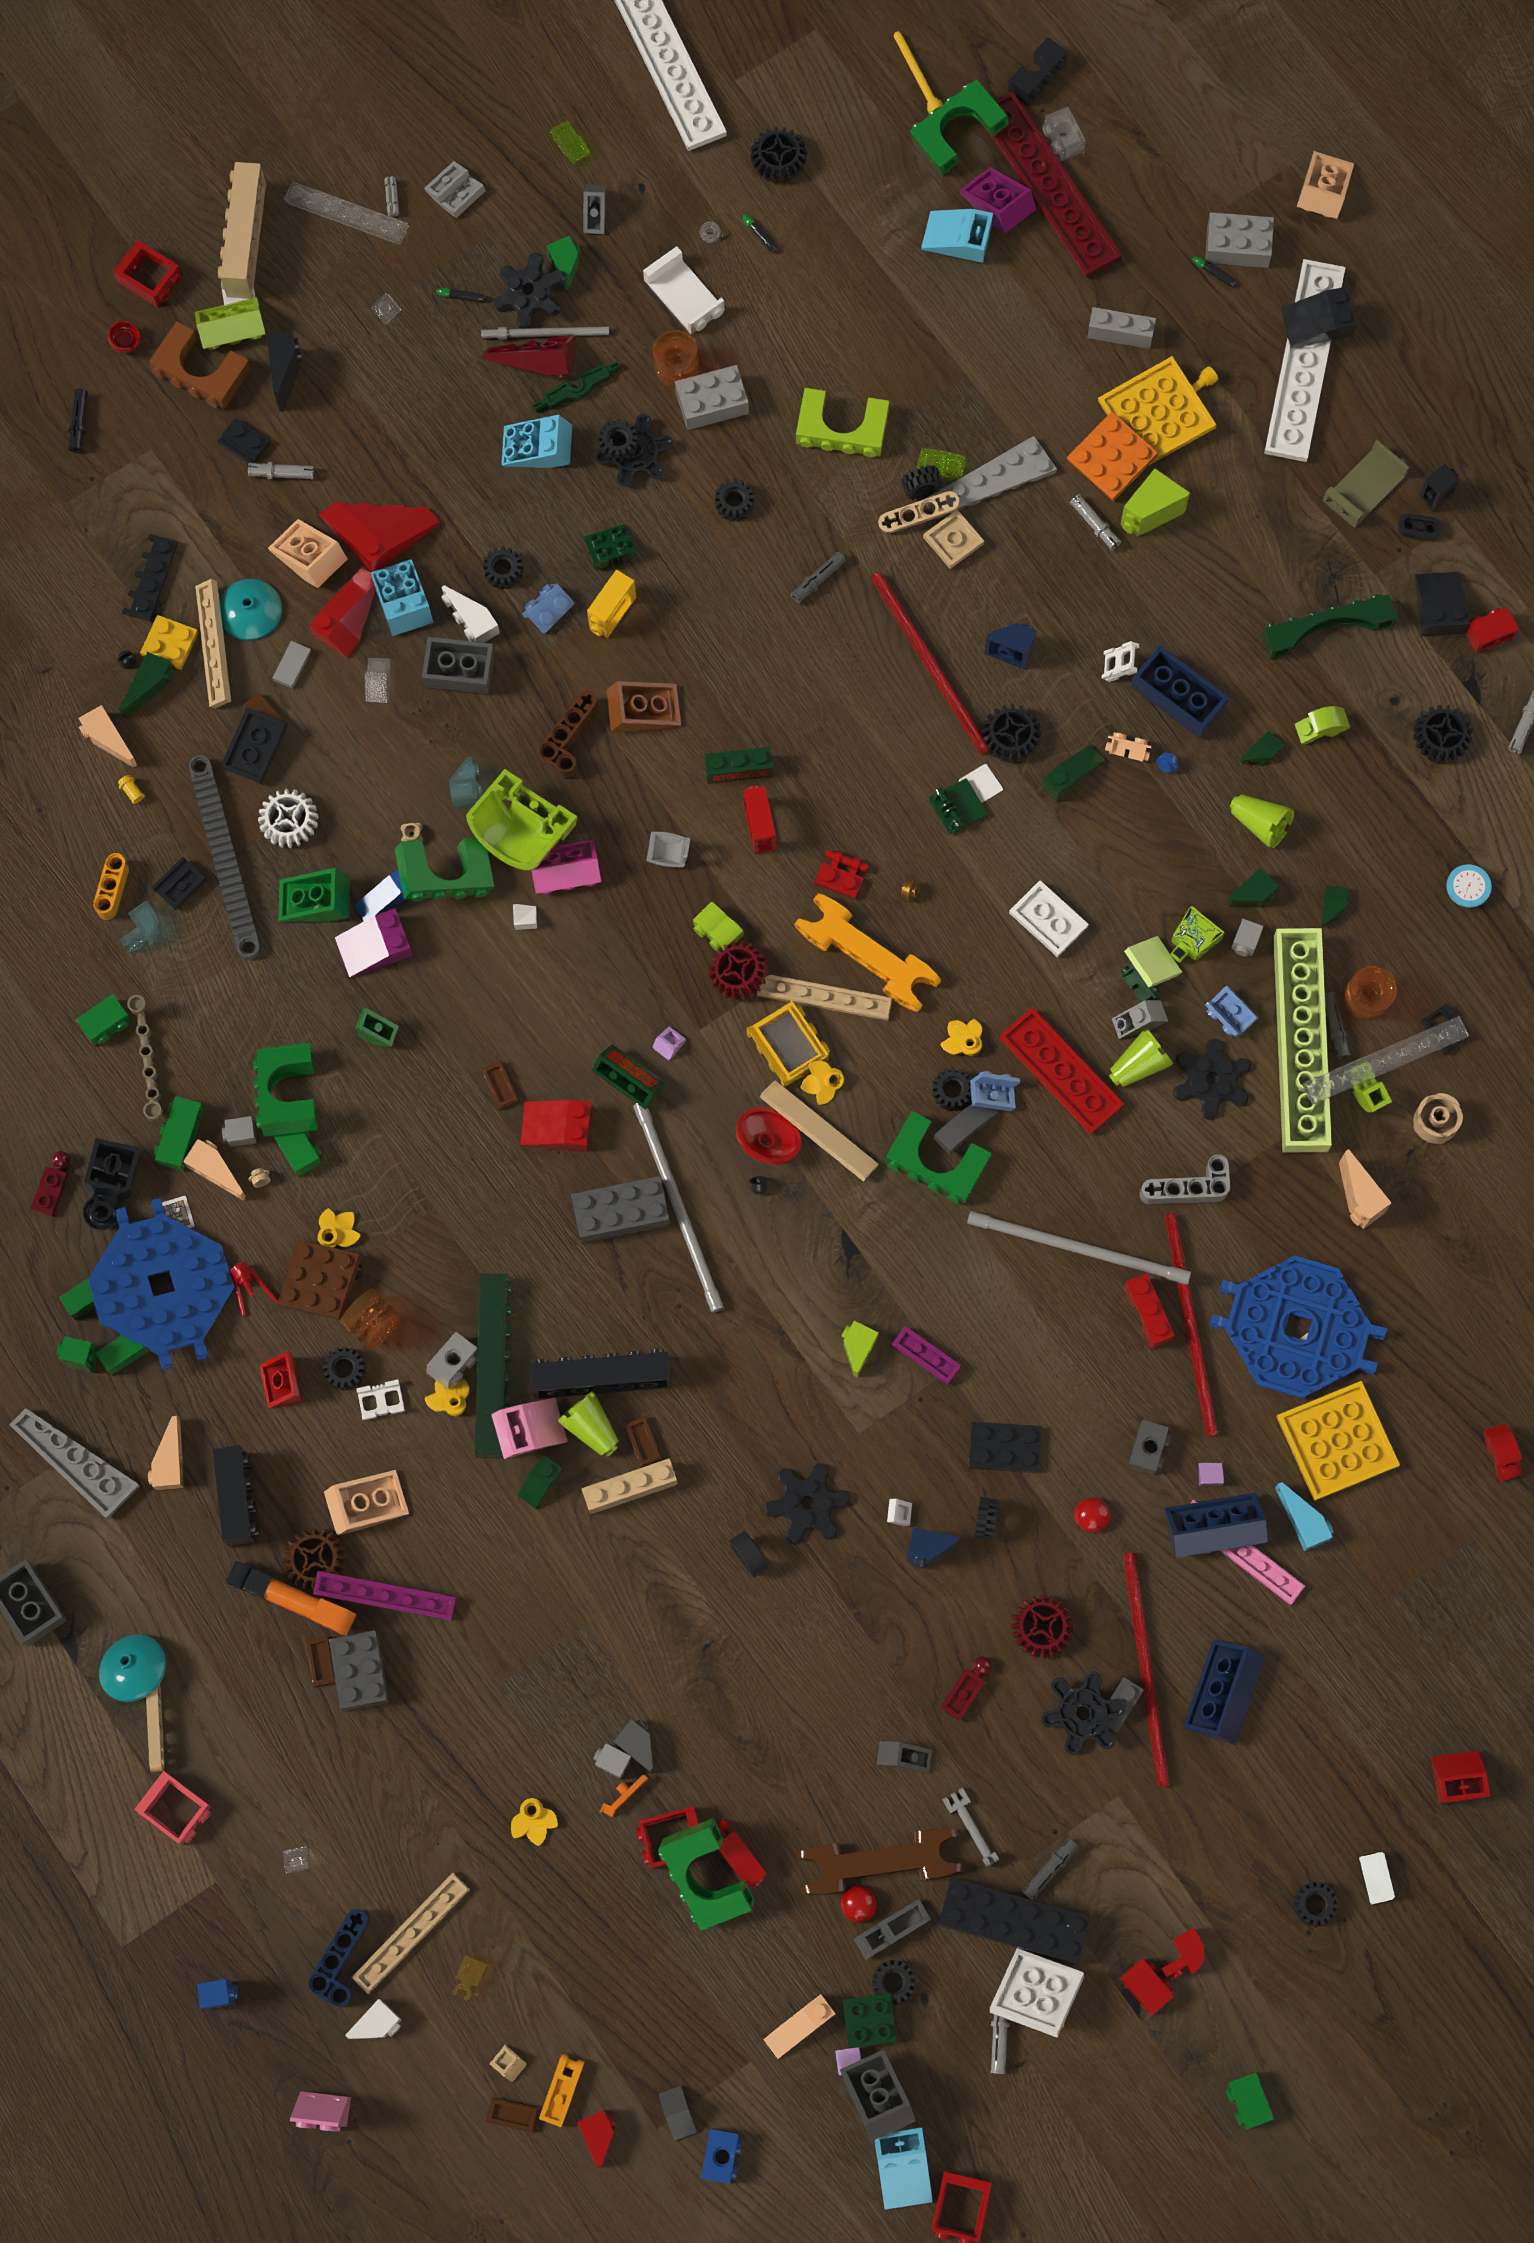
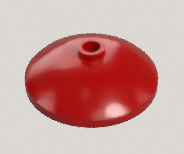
(768, 1136)

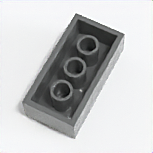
(620, 1209)

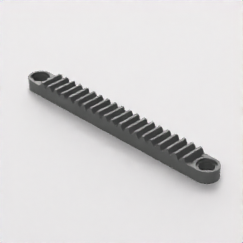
(224, 857)

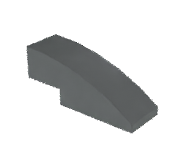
(963, 1127)
(892, 1929)

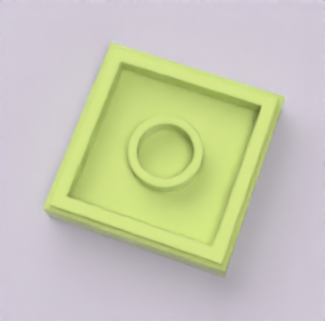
(1153, 961)

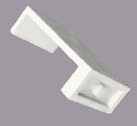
(682, 291)

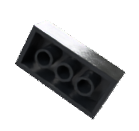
(235, 1496)

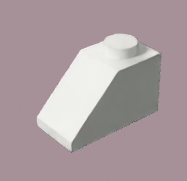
(376, 2023)

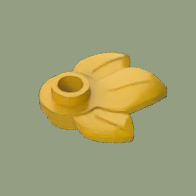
(961, 1035)
(819, 1083)
(340, 1227)
(445, 1397)
(534, 1825)

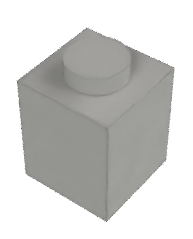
(1247, 938)
(239, 1131)
(612, 1760)

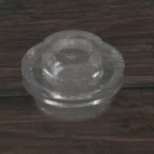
(710, 226)

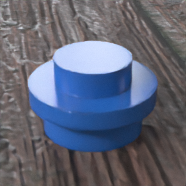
(1167, 762)

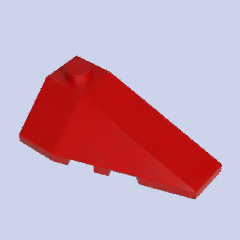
(345, 615)

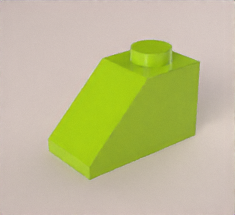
(858, 1345)

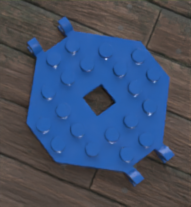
(1310, 1292)
(171, 1319)

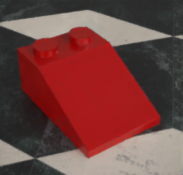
(557, 1125)

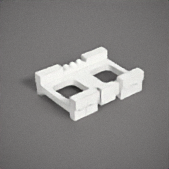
(1120, 669)
(379, 1392)

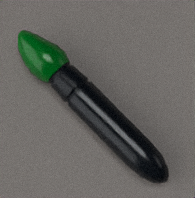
(749, 222)
(1201, 263)
(459, 294)

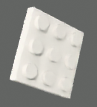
(1037, 1992)

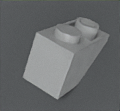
(1144, 1015)

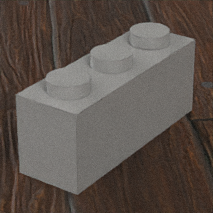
(1121, 328)

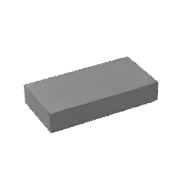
(292, 664)

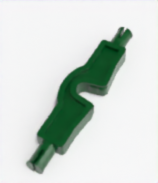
(565, 391)

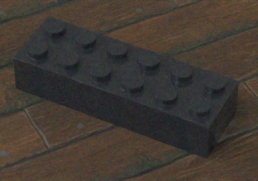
(601, 1374)
(1013, 1921)

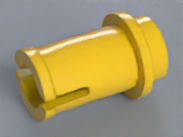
(127, 784)

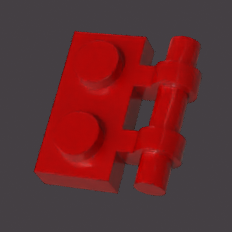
(838, 880)

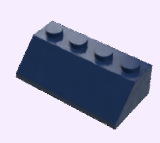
(1216, 1525)
(1224, 1691)

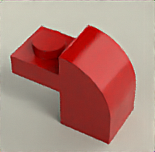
(1504, 1450)
(1191, 1954)

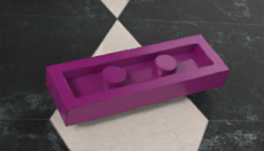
(926, 1355)

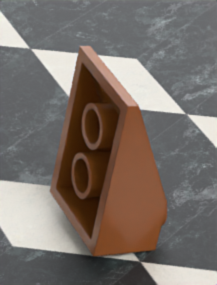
(642, 706)

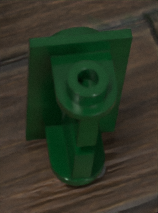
(1133, 978)

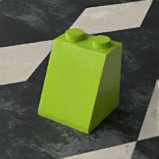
(1154, 504)

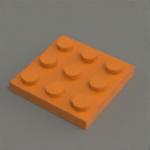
(1112, 456)

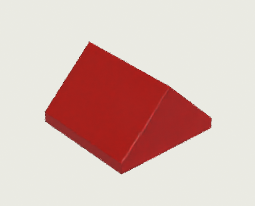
(281, 1381)

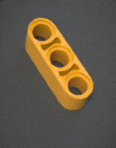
(112, 896)

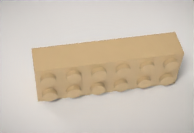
(242, 230)

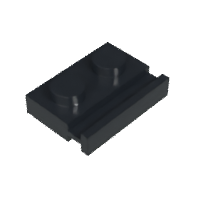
(243, 442)
(179, 883)

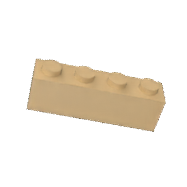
(629, 1486)

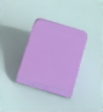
(668, 1043)
(1211, 1474)
(847, 2057)

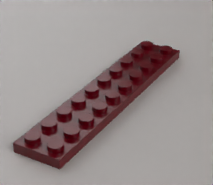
(1054, 190)

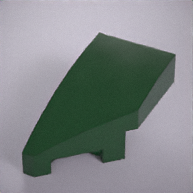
(1263, 750)
(1334, 904)

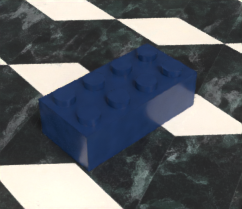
(1179, 691)

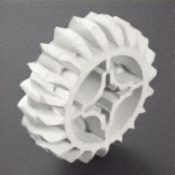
(282, 824)

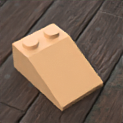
(1325, 185)
(308, 553)
(1363, 1196)
(365, 1502)

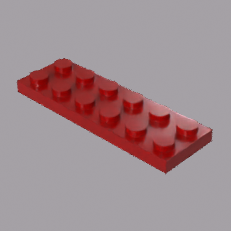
(1061, 1071)

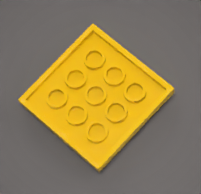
(1160, 408)
(1338, 1441)

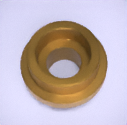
(910, 890)

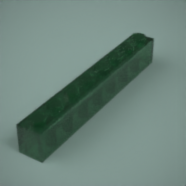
(492, 1360)

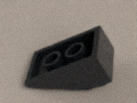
(1319, 318)
(284, 364)
(1441, 604)

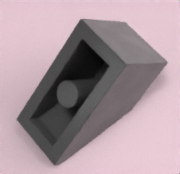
(594, 208)
(1129, 1694)
(637, 1743)
(904, 1756)

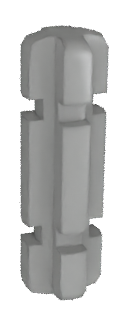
(391, 196)

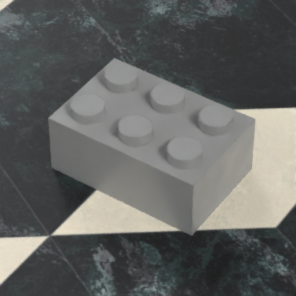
(1239, 240)
(712, 397)

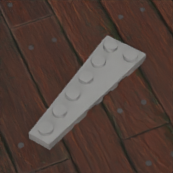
(1008, 471)
(86, 1472)

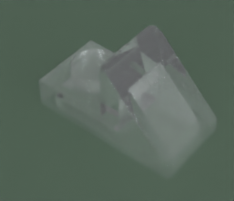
(377, 680)

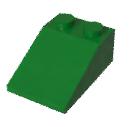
(314, 897)

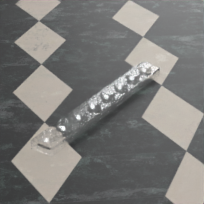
(1385, 1060)

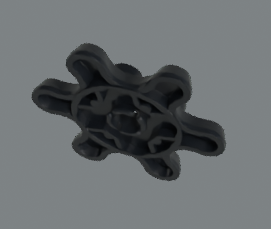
(541, 296)
(646, 459)
(1208, 1093)
(815, 1518)
(1068, 1717)

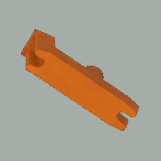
(626, 1793)

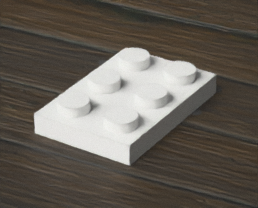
(1048, 918)

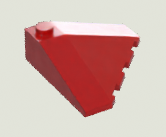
(378, 532)

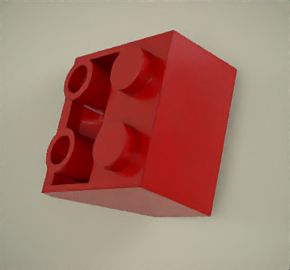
(1460, 1777)

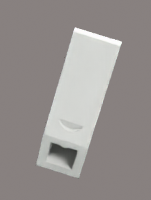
(475, 618)

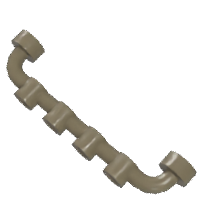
(152, 1109)

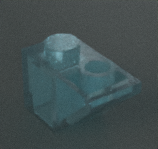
(463, 785)

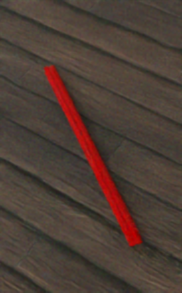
(929, 662)
(1191, 1329)
(1159, 1761)

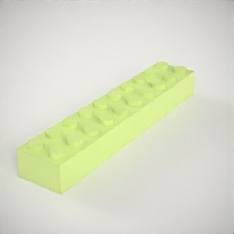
(1301, 1037)

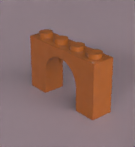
(215, 388)

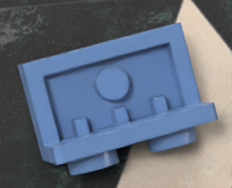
(548, 607)
(1231, 1011)
(994, 1091)

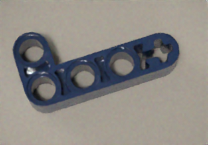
(343, 1956)

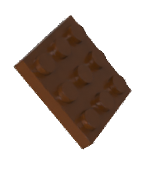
(319, 1280)

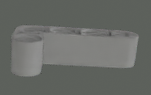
(1183, 1185)

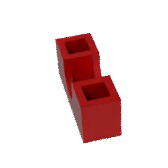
(1153, 1318)

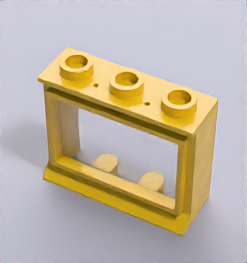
(788, 1043)

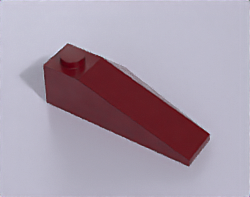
(546, 358)

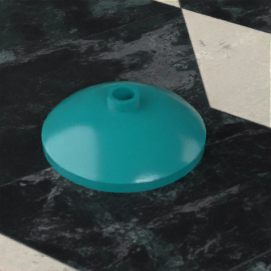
(250, 621)
(139, 1675)

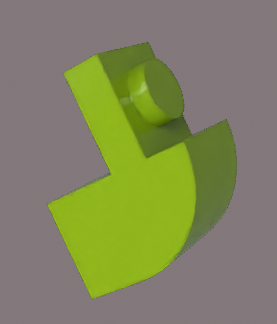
(1323, 721)
(1371, 1095)

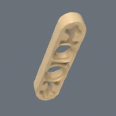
(920, 516)
(155, 1731)

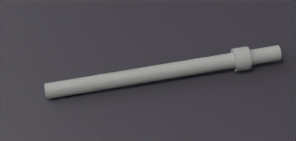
(503, 333)

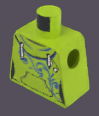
(1195, 936)

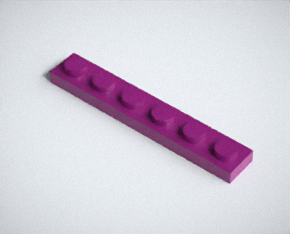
(384, 1595)

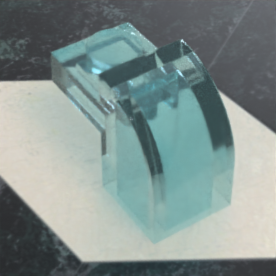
(147, 928)

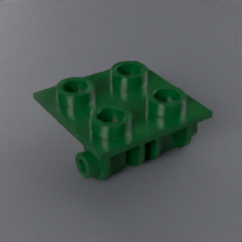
(610, 545)
(957, 806)
(869, 2020)

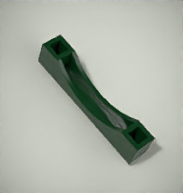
(1370, 614)

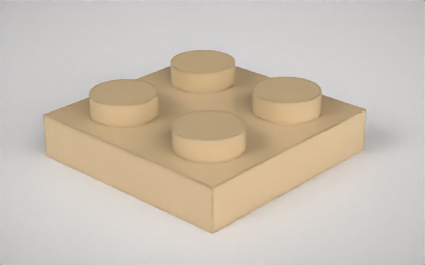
(953, 539)

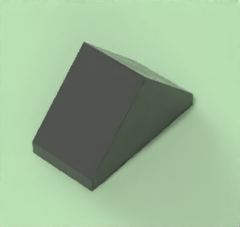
(677, 2113)

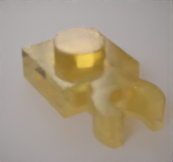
(470, 1973)

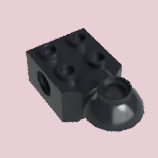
(108, 1181)

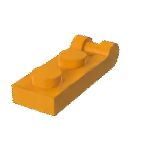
(561, 2091)

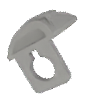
(668, 849)

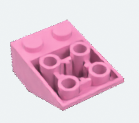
(529, 1427)
(322, 2109)

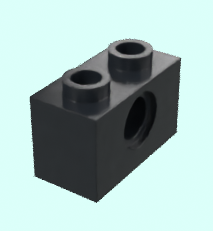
(1439, 487)

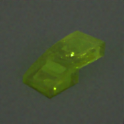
(569, 142)
(948, 463)

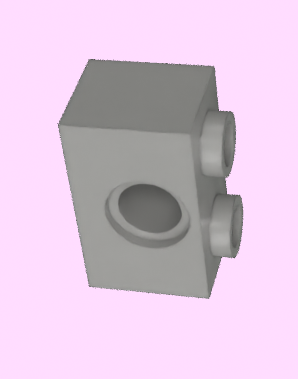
(455, 1348)

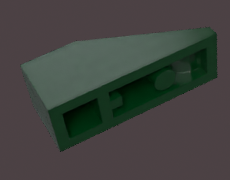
(149, 681)
(1071, 772)

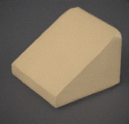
(508, 2063)

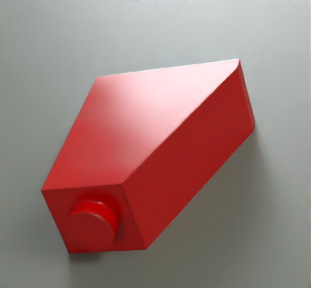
(739, 1856)

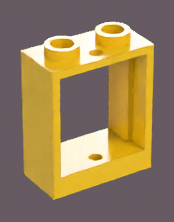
(611, 604)

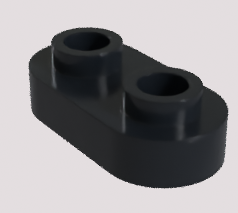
(1419, 525)

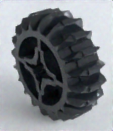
(789, 148)
(1027, 727)
(1460, 734)

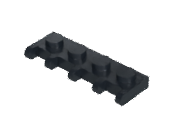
(152, 578)

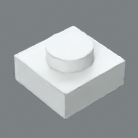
(899, 1512)

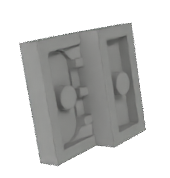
(455, 189)

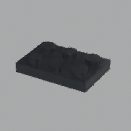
(254, 745)
(1005, 1447)

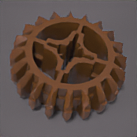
(319, 1550)

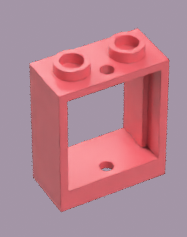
(154, 1795)

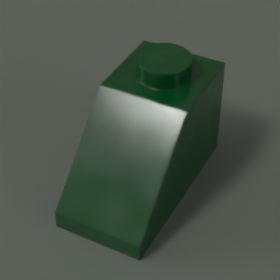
(1255, 891)
(540, 1481)

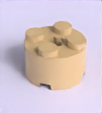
(1425, 1118)

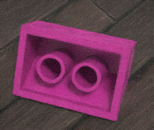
(567, 868)

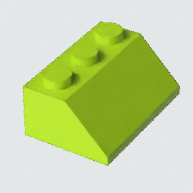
(230, 323)

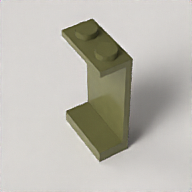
(1366, 484)

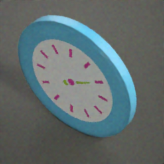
(1468, 886)

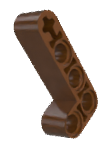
(572, 732)

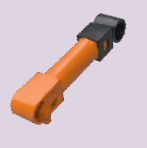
(270, 1589)

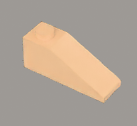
(104, 734)
(209, 1164)
(168, 1462)
(799, 2026)

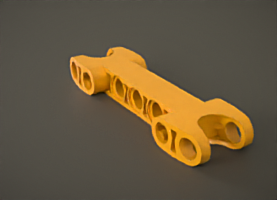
(897, 973)

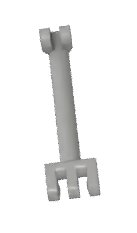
(959, 1805)

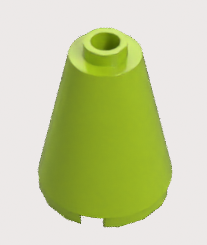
(1262, 818)
(1140, 1060)
(590, 1425)

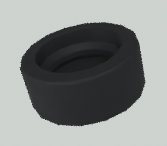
(748, 1554)

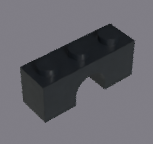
(1028, 84)

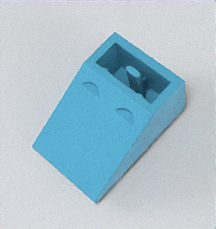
(958, 233)
(537, 443)
(402, 597)
(903, 2168)

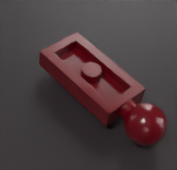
(51, 1185)
(966, 1689)

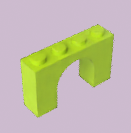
(864, 440)

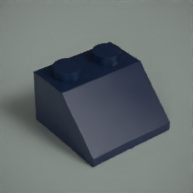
(1012, 644)
(929, 1546)

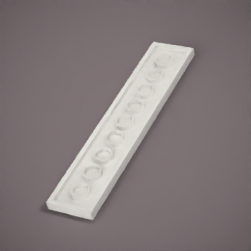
(672, 71)
(1301, 375)

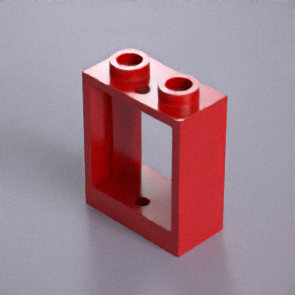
(132, 261)
(759, 819)
(643, 1835)
(944, 2232)

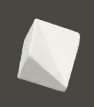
(524, 917)

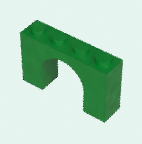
(971, 101)
(421, 883)
(273, 1066)
(955, 1184)
(117, 1353)
(705, 1905)

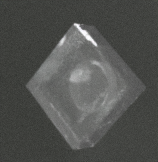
(386, 308)
(296, 1859)

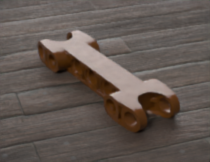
(838, 1867)

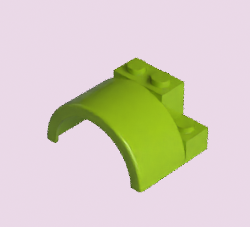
(523, 832)

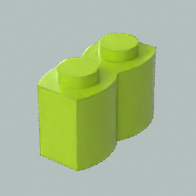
(717, 927)

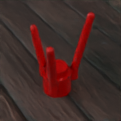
(243, 1275)

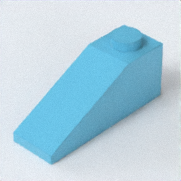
(1306, 1521)

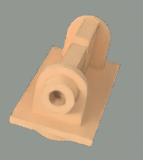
(1120, 744)

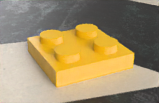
(170, 641)

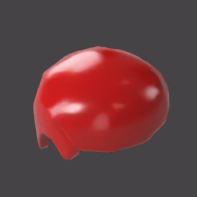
(123, 336)
(1092, 1514)
(858, 1904)

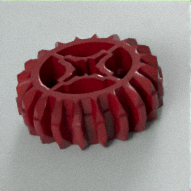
(730, 975)
(1036, 1617)

